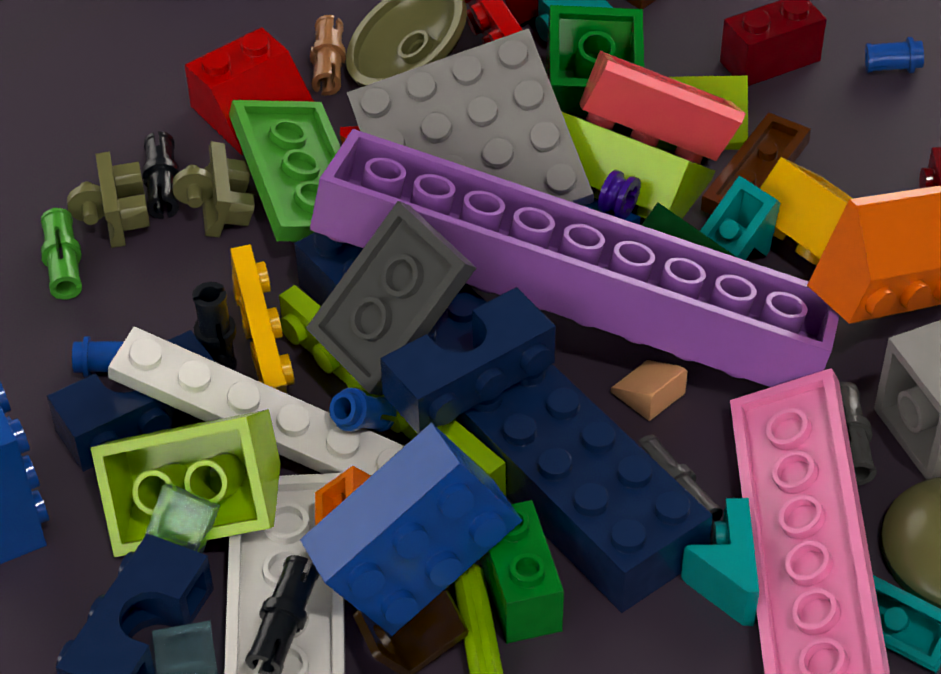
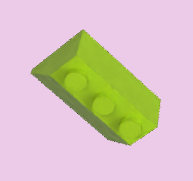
(663, 176)
(221, 460)

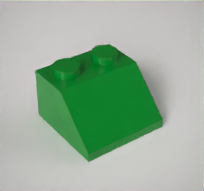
(575, 41)

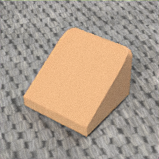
(651, 387)

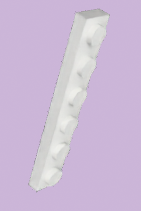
(218, 392)

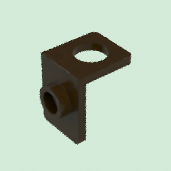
(419, 640)

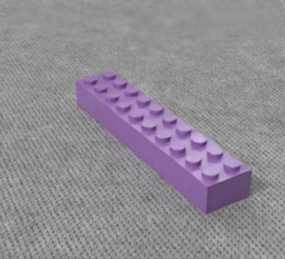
(586, 262)

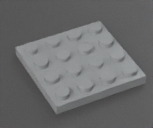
(483, 112)

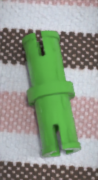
(62, 272)

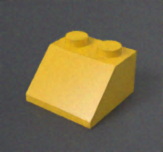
(807, 207)

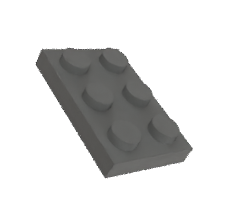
(390, 294)

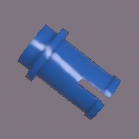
(894, 56)
(93, 355)
(355, 410)

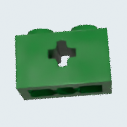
(524, 580)

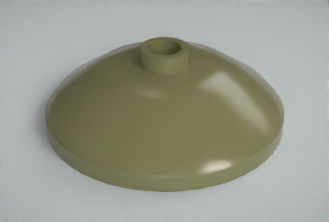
(404, 37)
(914, 540)

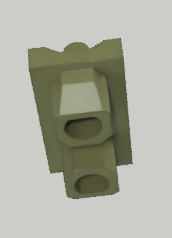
(218, 189)
(92, 202)

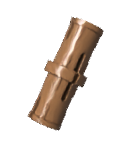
(327, 55)

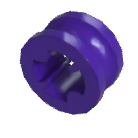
(619, 194)

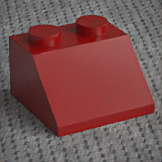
(242, 70)

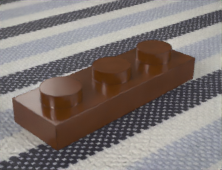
(758, 155)

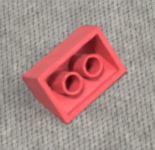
(659, 109)

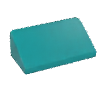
(909, 625)

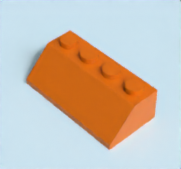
(883, 256)

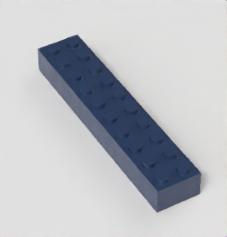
(587, 478)

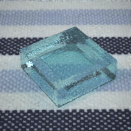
(183, 518)
(185, 649)

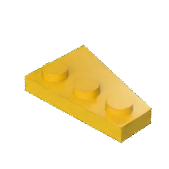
(258, 322)

